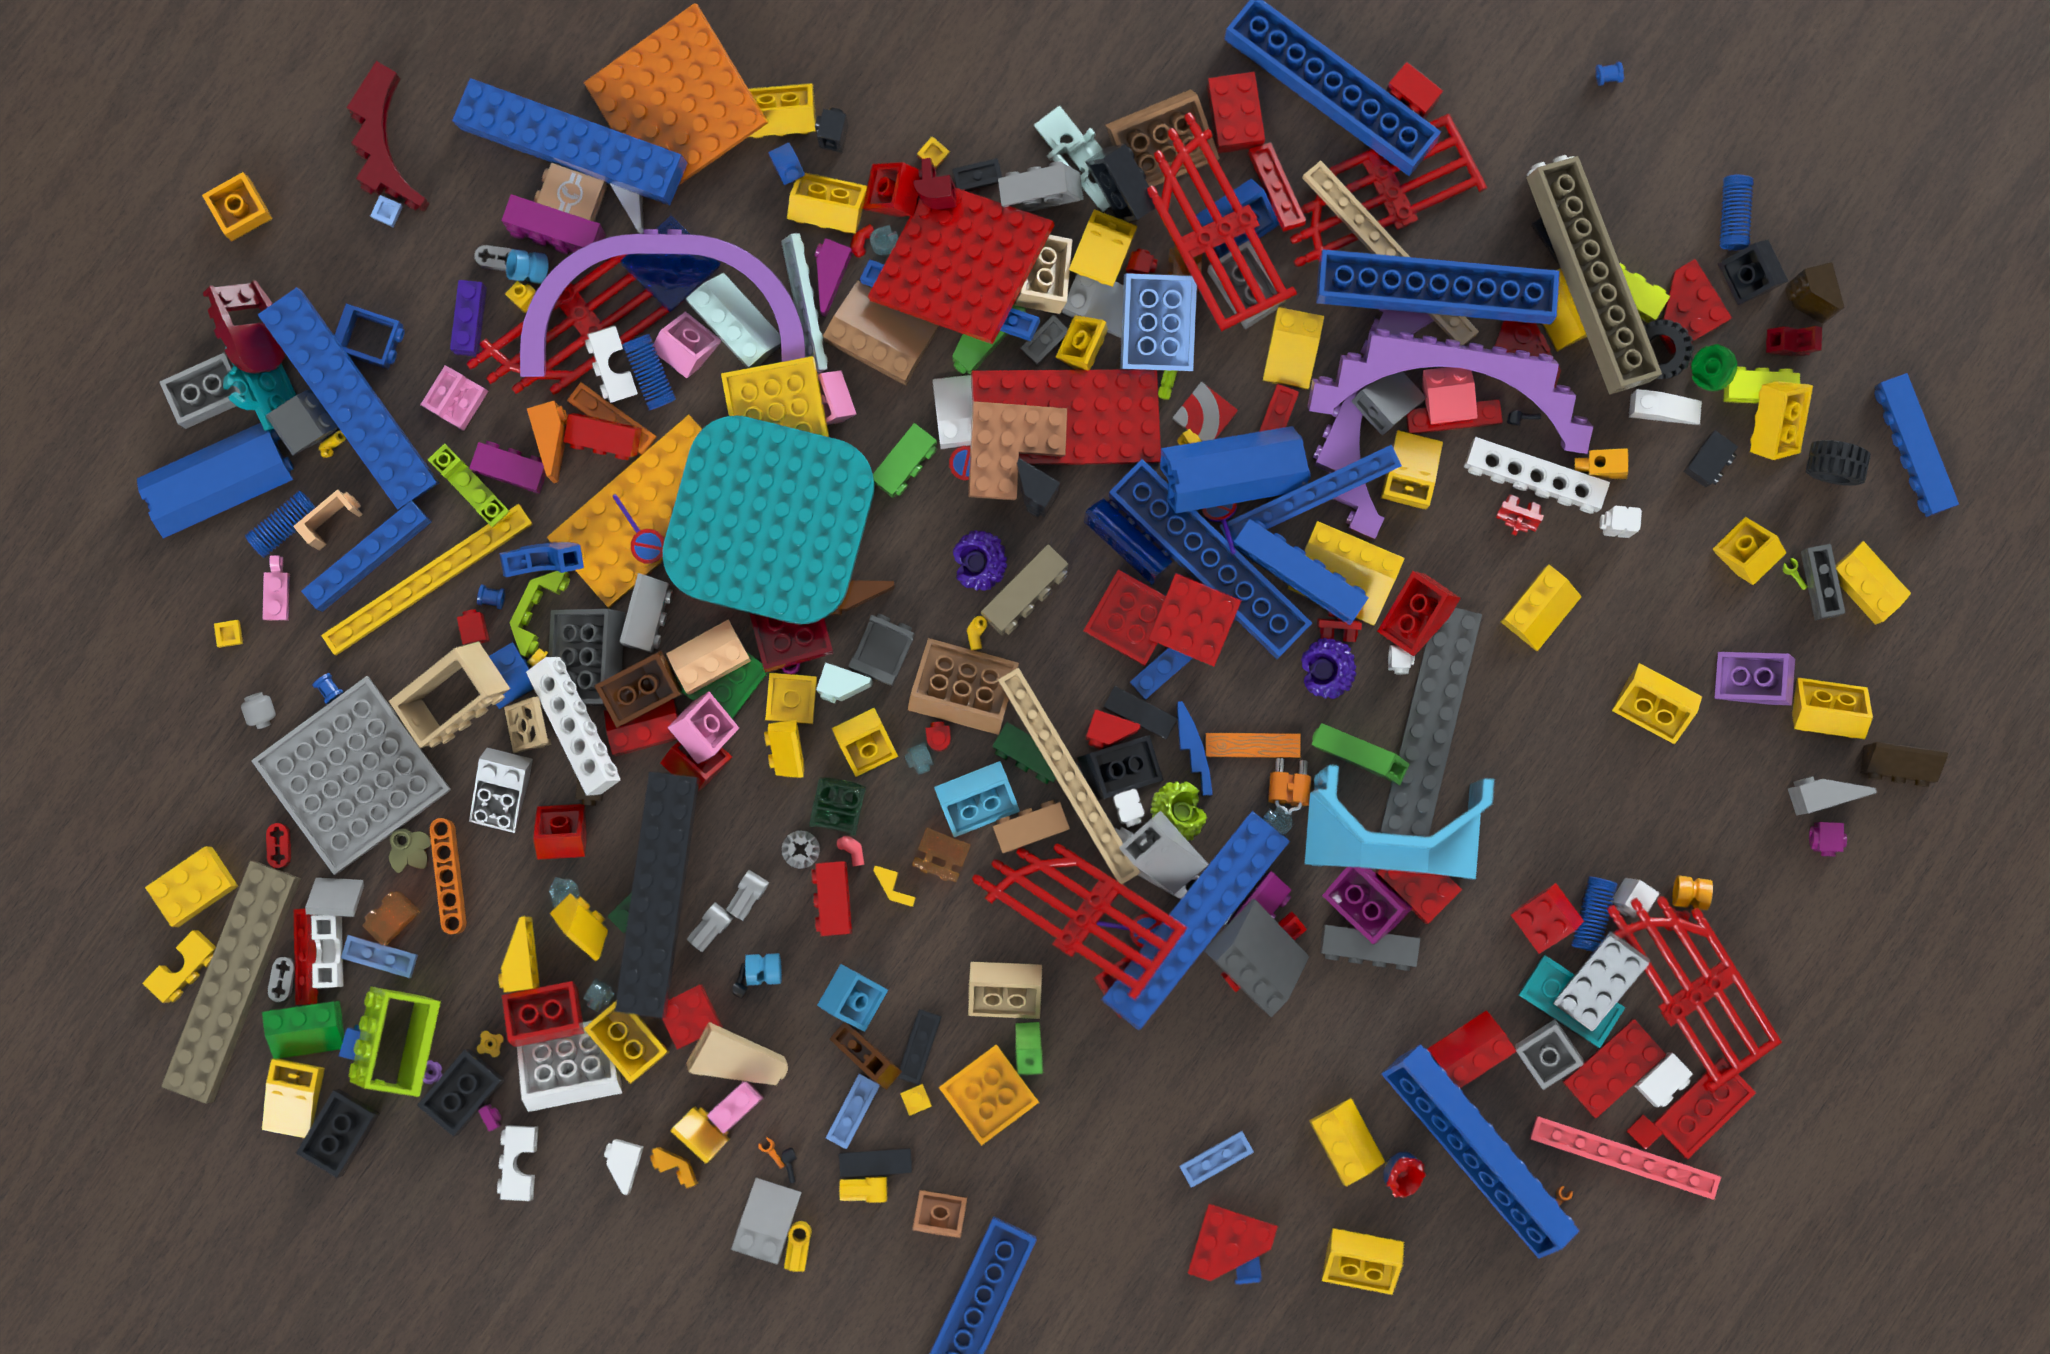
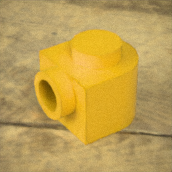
(521, 295)

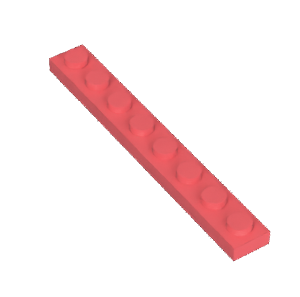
(1625, 1157)

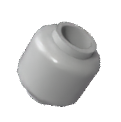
(258, 710)

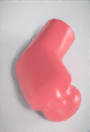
(853, 847)

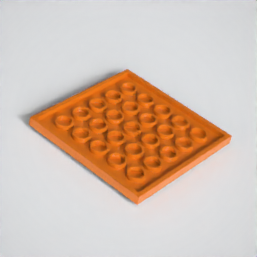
(679, 93)

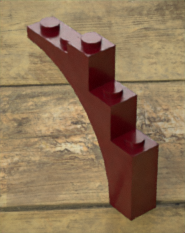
(371, 107)

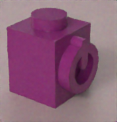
(1827, 838)

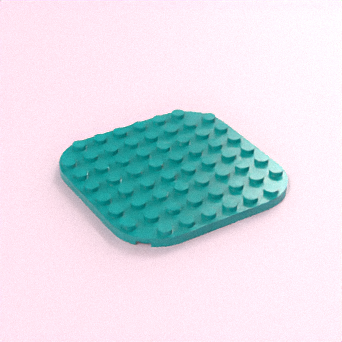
(768, 519)

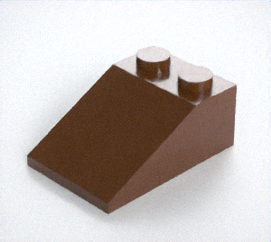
(638, 689)

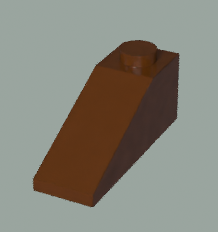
(862, 592)
(865, 1055)

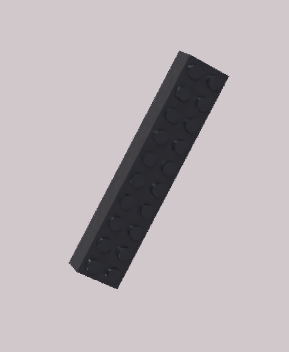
(657, 895)

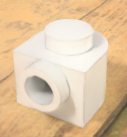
(1399, 660)

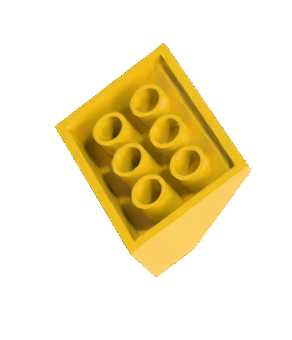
(1358, 563)

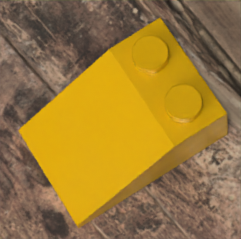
(1293, 348)
(520, 962)

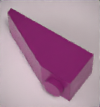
(831, 267)

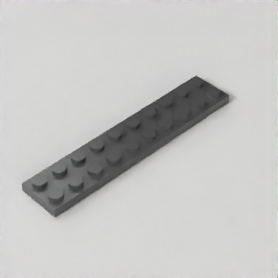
(1431, 725)

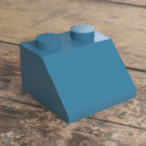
(852, 997)

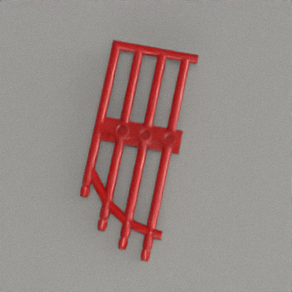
(1390, 191)
(1220, 231)
(585, 321)
(1088, 914)
(1696, 993)

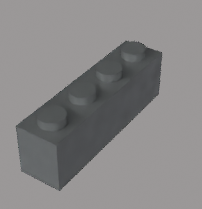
(1354, 945)

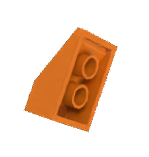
(549, 430)

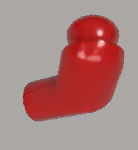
(858, 240)

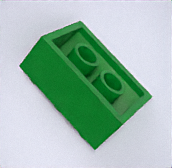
(304, 1029)

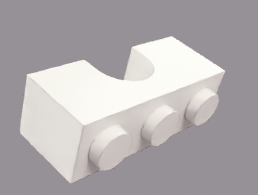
(602, 345)
(328, 940)
(514, 1183)

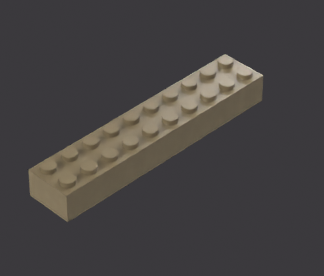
(1593, 275)
(231, 982)

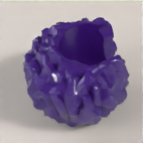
(980, 560)
(1328, 668)

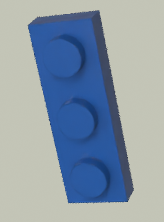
(1159, 672)

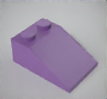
(1755, 677)

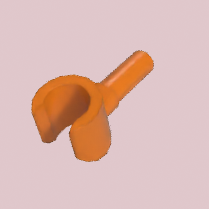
(772, 1153)
(1560, 1198)

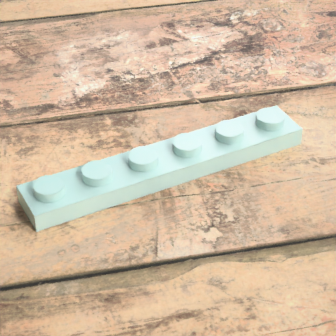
(803, 299)

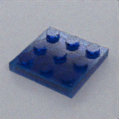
(670, 276)

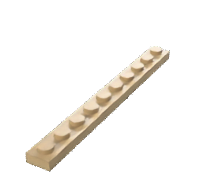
(1374, 237)
(1068, 775)

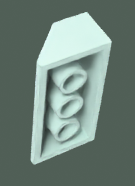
(735, 320)

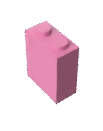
(735, 1106)

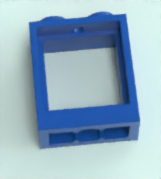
(346, 328)

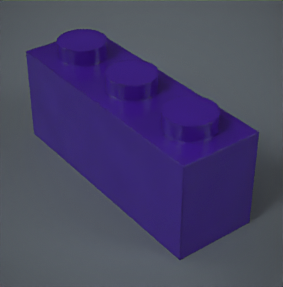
(468, 318)

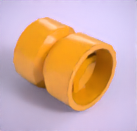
(1690, 892)

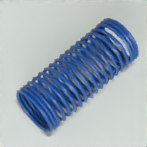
(1736, 242)
(639, 343)
(255, 540)
(1601, 884)

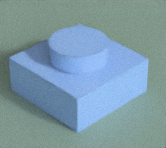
(386, 211)

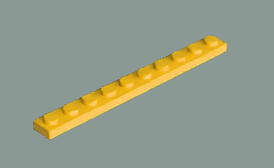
(425, 580)

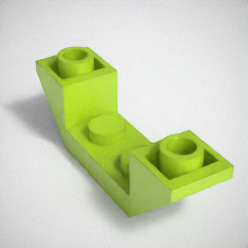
(468, 485)
(525, 640)

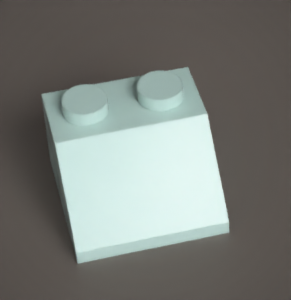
(841, 683)

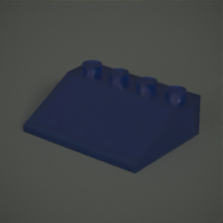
(1127, 541)

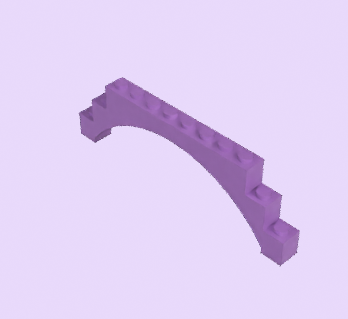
(1402, 352)
(1344, 435)

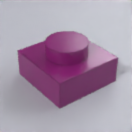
(490, 1117)

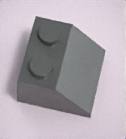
(302, 422)

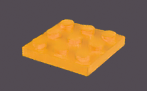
(988, 1094)

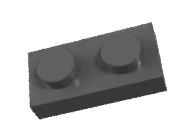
(1045, 340)

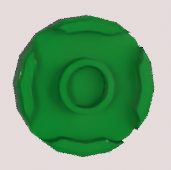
(1714, 367)

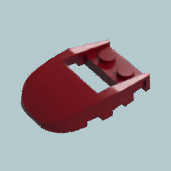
(249, 345)

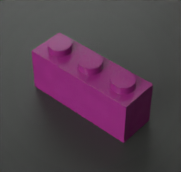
(508, 466)

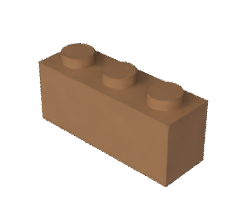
(1030, 826)

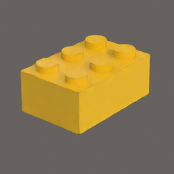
(191, 886)

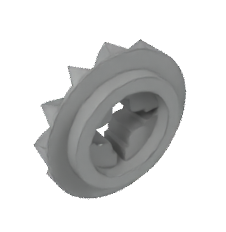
(812, 849)

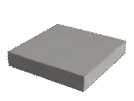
(334, 897)

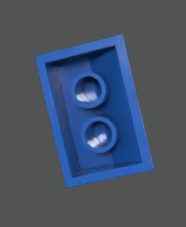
(1248, 194)

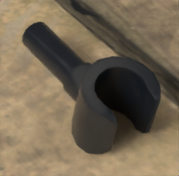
(1515, 417)
(738, 988)
(787, 1157)

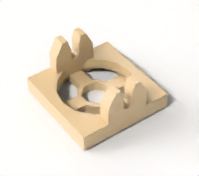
(515, 714)

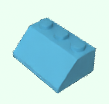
(977, 799)

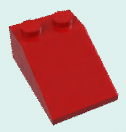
(1418, 612)

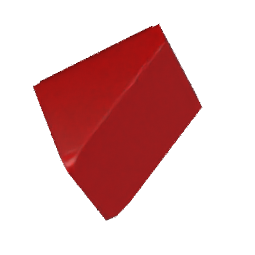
(1644, 1132)

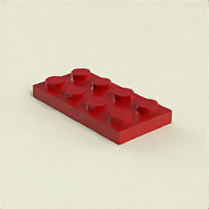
(1614, 1068)
(1702, 1113)

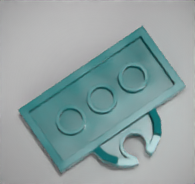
(259, 391)

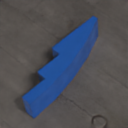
(1190, 740)

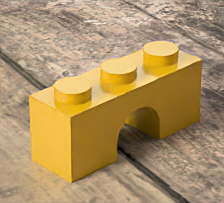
(197, 953)

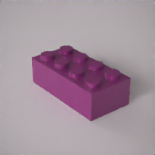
(549, 226)

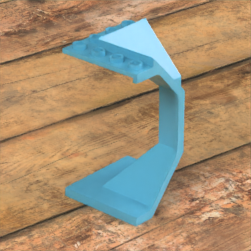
(1339, 840)

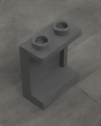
(1388, 400)
(882, 649)

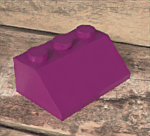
(1269, 894)
(1367, 902)

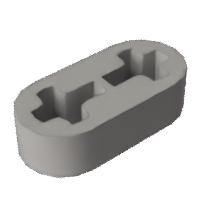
(497, 252)
(275, 979)

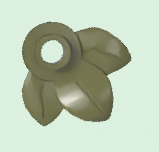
(411, 852)

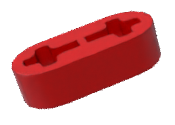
(272, 845)

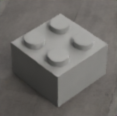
(1549, 1054)

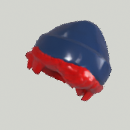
(1403, 1174)

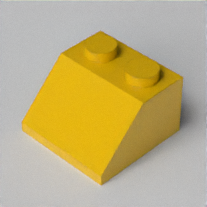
(1082, 342)
(1750, 550)
(864, 742)
(785, 749)
(581, 925)
(700, 1134)

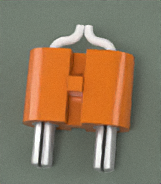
(1289, 788)

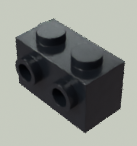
(832, 129)
(1711, 459)

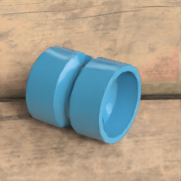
(526, 266)
(763, 969)

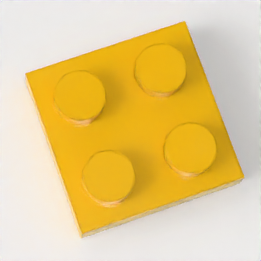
(791, 698)

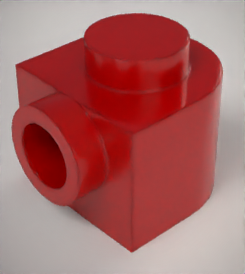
(1141, 262)
(938, 736)

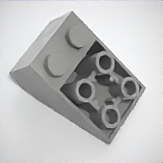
(500, 789)
(1163, 853)

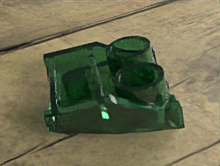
(840, 811)

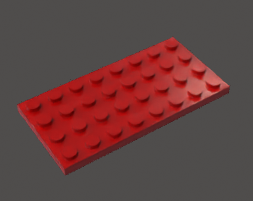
(1108, 411)

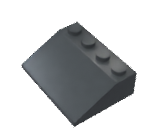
(588, 646)
(1259, 957)

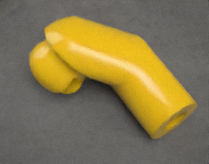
(331, 443)
(975, 630)

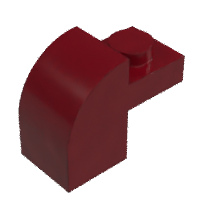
(933, 190)
(1794, 342)

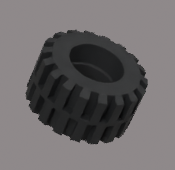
(1682, 342)
(1838, 462)

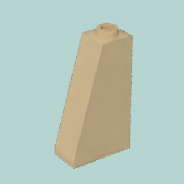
(734, 1057)

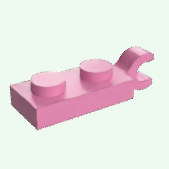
(276, 591)

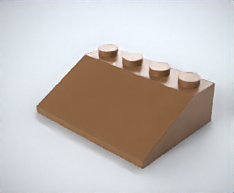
(1147, 133)
(879, 335)
(961, 686)

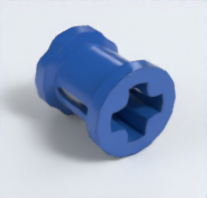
(1609, 73)
(491, 597)
(327, 688)

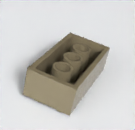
(1024, 591)

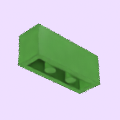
(904, 461)

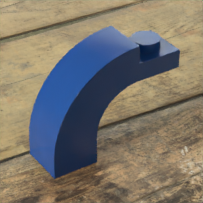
(539, 557)

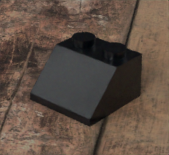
(1753, 272)

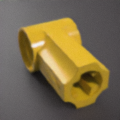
(868, 1189)
(797, 1248)

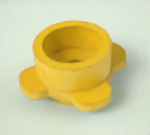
(537, 657)
(486, 1038)

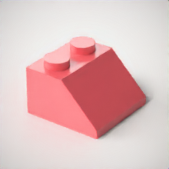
(1449, 394)

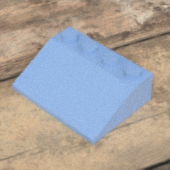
(1158, 322)

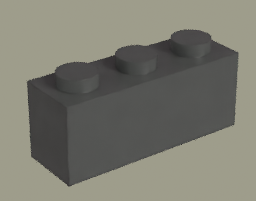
(1822, 582)

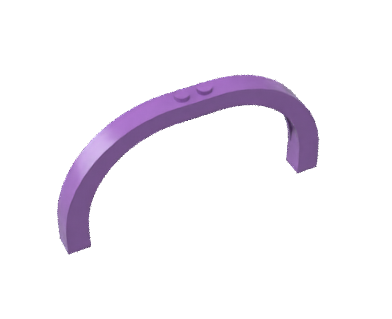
(674, 242)

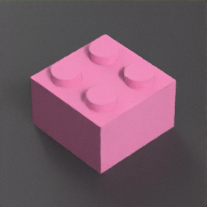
(703, 727)

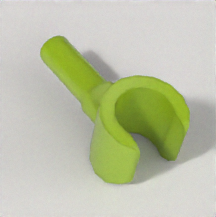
(1794, 573)

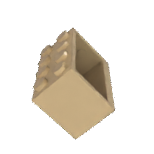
(417, 716)

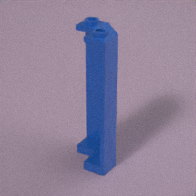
(1234, 469)
(214, 479)

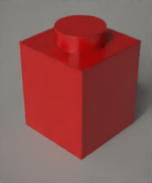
(472, 627)

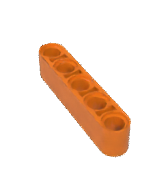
(440, 866)

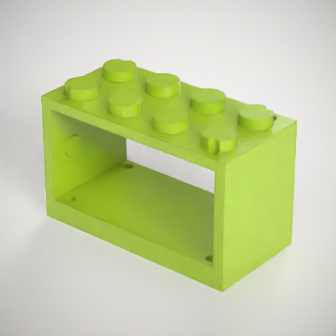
(416, 1045)

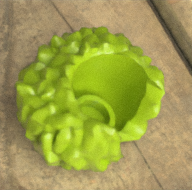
(1179, 806)

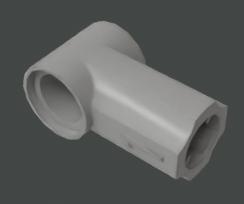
(750, 890)
(713, 922)

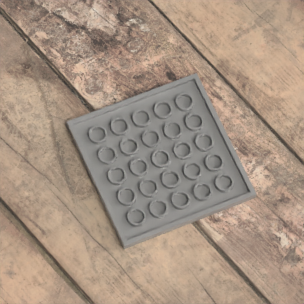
(351, 775)

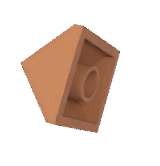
(940, 1214)

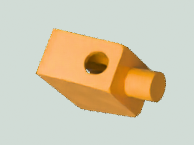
(1615, 464)

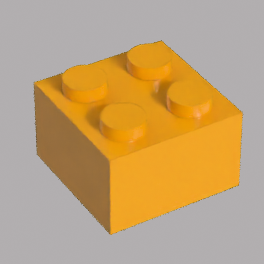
(237, 206)

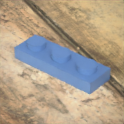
(379, 956)
(852, 1111)
(1216, 1159)

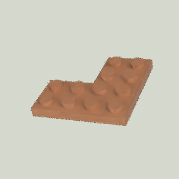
(1002, 434)

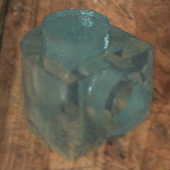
(883, 240)
(919, 758)
(1279, 820)
(561, 889)
(598, 995)

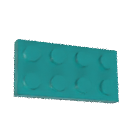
(1546, 984)

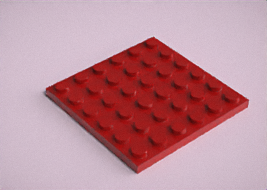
(962, 264)

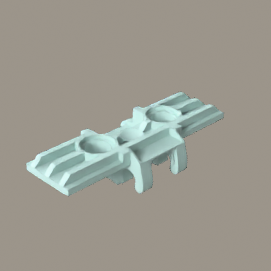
(1081, 149)

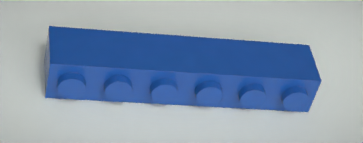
(1915, 445)
(366, 556)
(1299, 571)

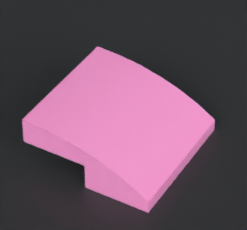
(454, 398)

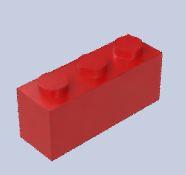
(602, 436)

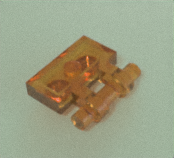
(942, 847)

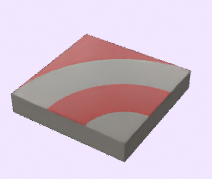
(1205, 413)

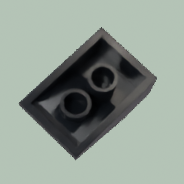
(1121, 768)

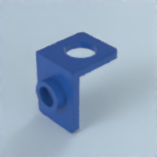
(1249, 1272)

